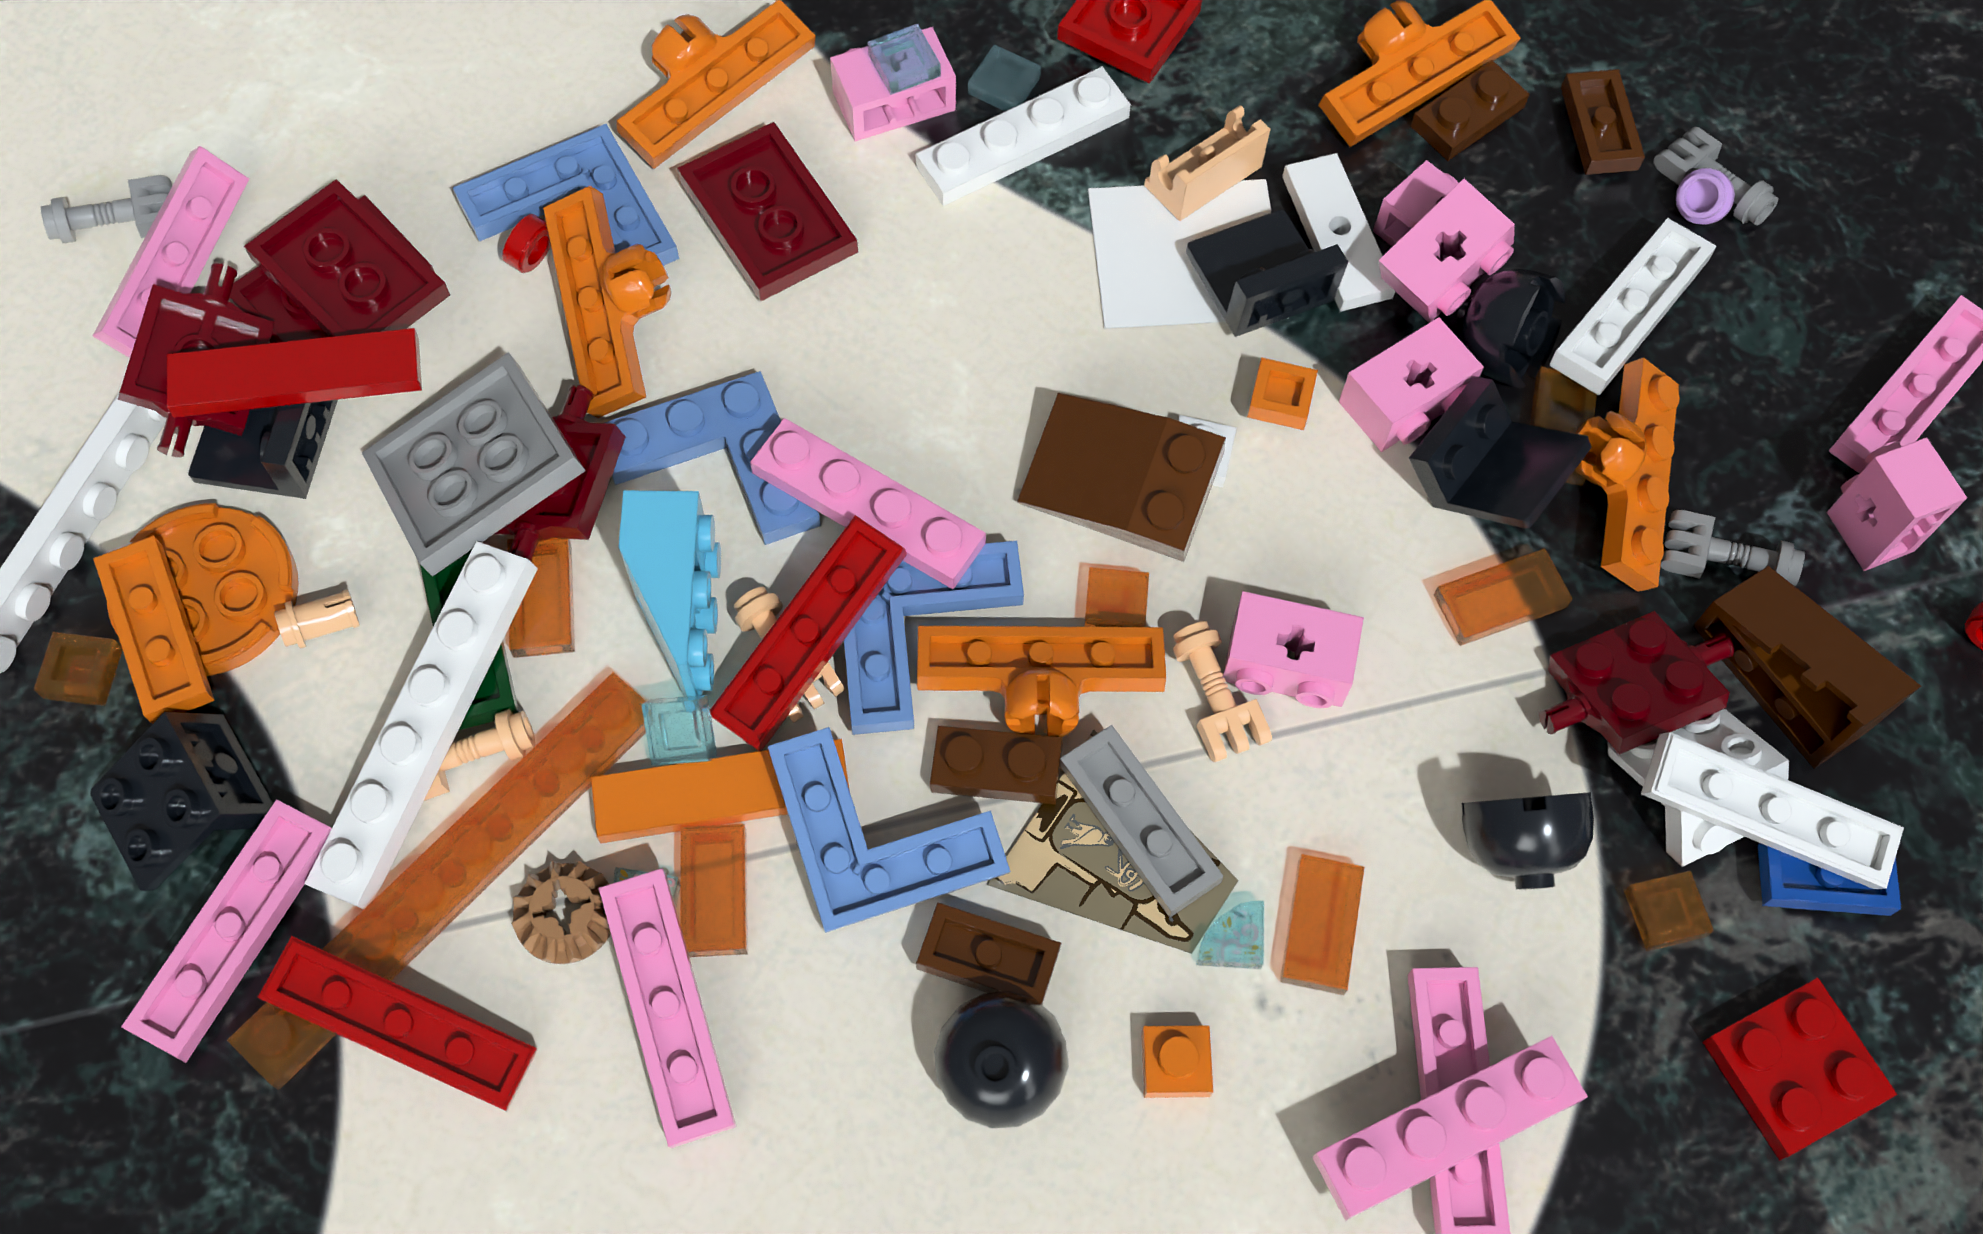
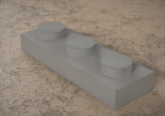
(1141, 821)

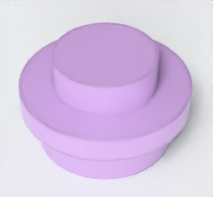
(1705, 196)

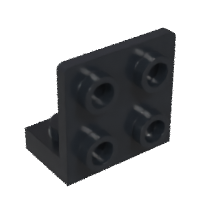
(1265, 272)
(273, 453)
(1492, 466)
(177, 790)

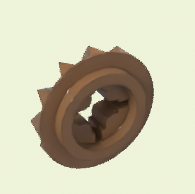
(545, 936)

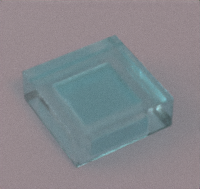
(904, 59)
(1004, 79)
(679, 730)

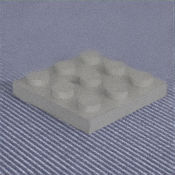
(471, 463)

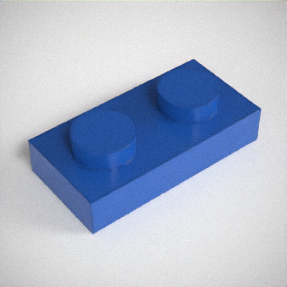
(1801, 885)

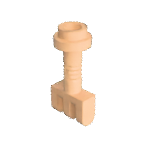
(758, 611)
(1197, 645)
(511, 734)

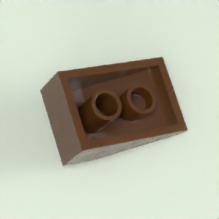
(1123, 473)

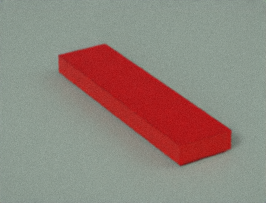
(293, 372)
(807, 633)
(398, 1023)

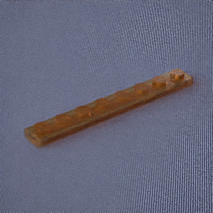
(459, 865)

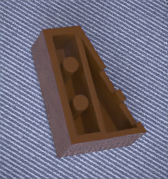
(1804, 665)

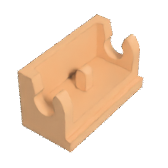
(1209, 166)

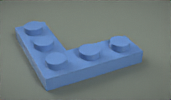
(590, 159)
(724, 416)
(877, 643)
(863, 882)

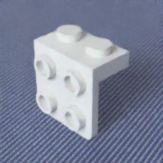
(1688, 835)

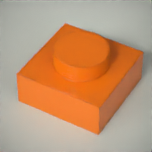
(1282, 393)
(1177, 1061)

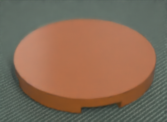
(229, 579)

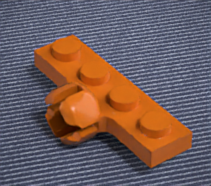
(1413, 64)
(710, 77)
(603, 297)
(1633, 467)
(1041, 666)

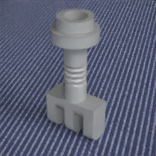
(1700, 151)
(143, 206)
(1692, 545)

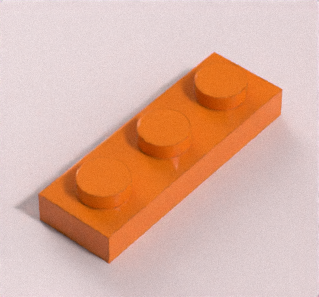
(153, 629)

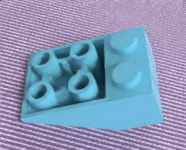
(670, 565)

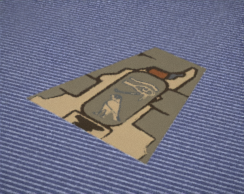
(1078, 868)

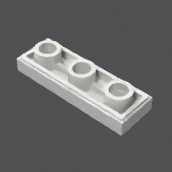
(1335, 217)

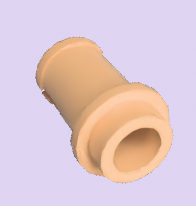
(316, 618)

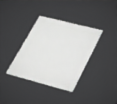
(1144, 255)

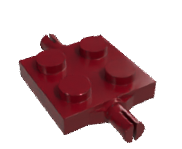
(182, 324)
(575, 506)
(1637, 682)

